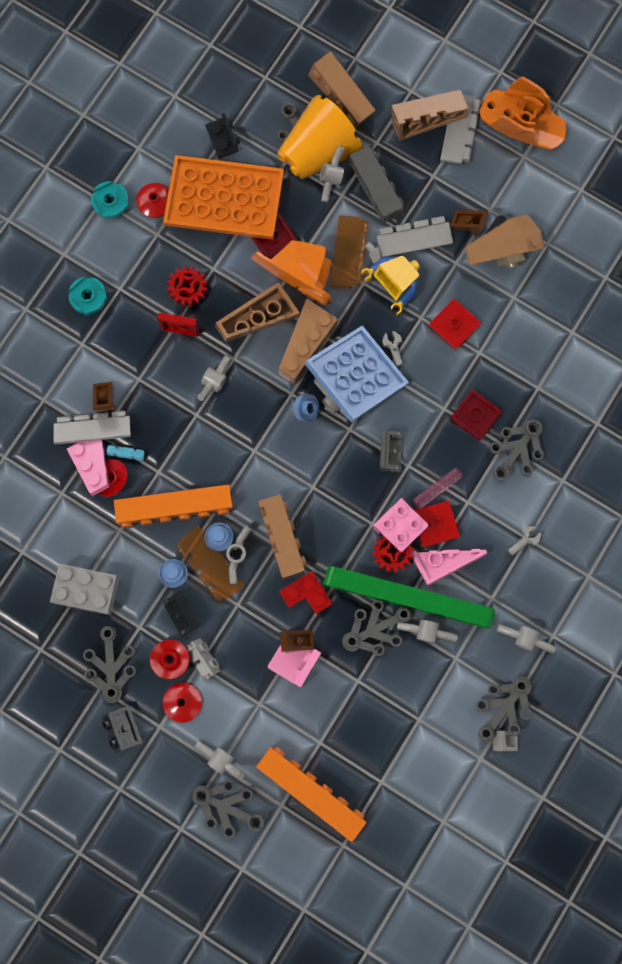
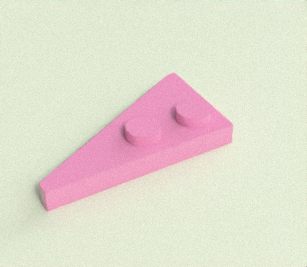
(437, 565)

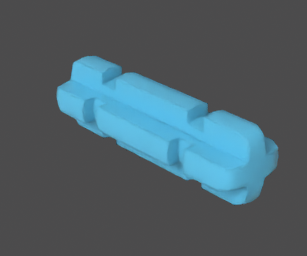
(123, 452)

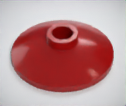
(150, 207)
(117, 471)
(159, 657)
(192, 705)

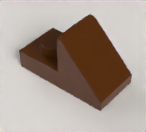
(469, 220)
(103, 397)
(296, 641)

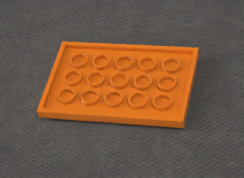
(223, 197)

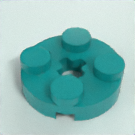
(112, 210)
(90, 305)

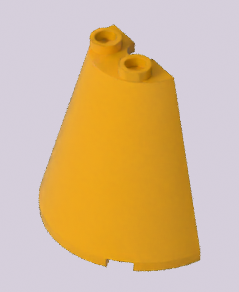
(317, 138)

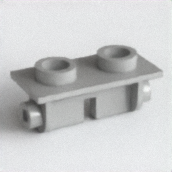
(199, 651)

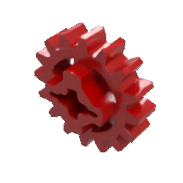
(193, 282)
(385, 553)

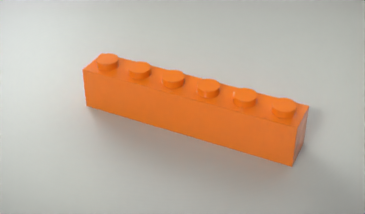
(173, 505)
(311, 794)

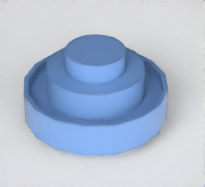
(306, 407)
(219, 537)
(173, 573)

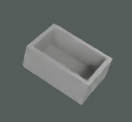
(84, 589)

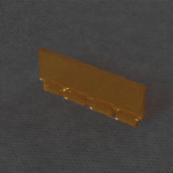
(347, 245)
(212, 562)

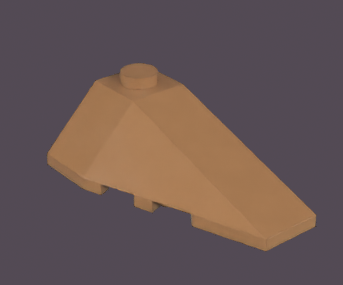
(510, 238)

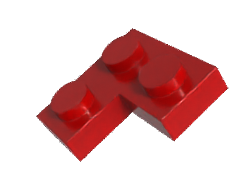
(308, 588)

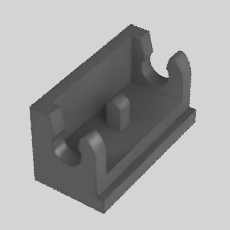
(390, 451)

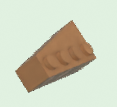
(341, 89)
(427, 113)
(260, 313)
(308, 337)
(281, 536)

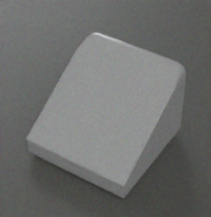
(504, 741)

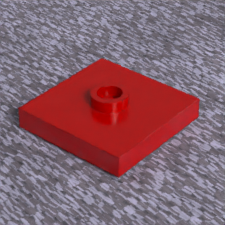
(178, 324)
(454, 324)
(440, 524)

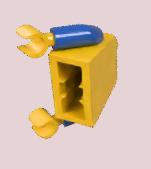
(396, 277)

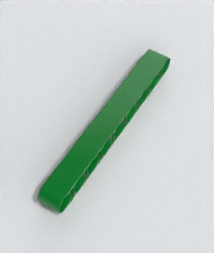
(409, 597)

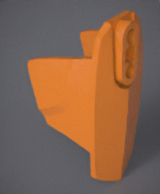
(529, 115)
(302, 267)

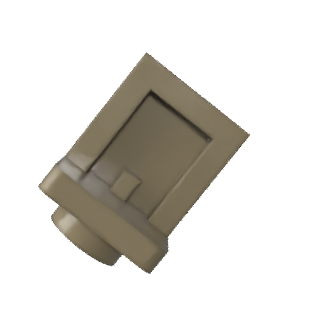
(511, 261)

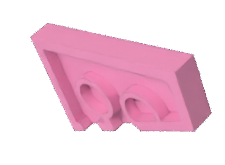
(90, 464)

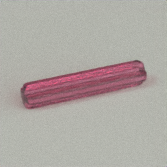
(437, 488)

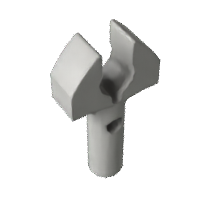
(394, 349)
(525, 540)

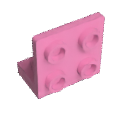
(400, 525)
(294, 665)

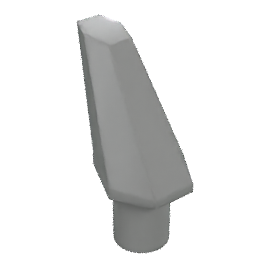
(374, 252)

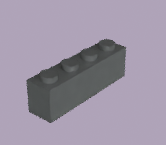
(375, 184)

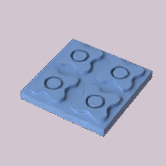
(356, 373)

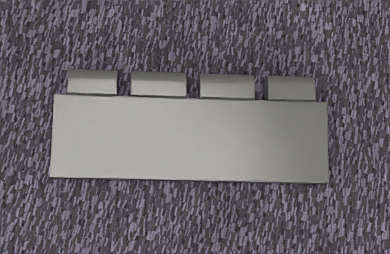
(460, 134)
(411, 240)
(85, 429)

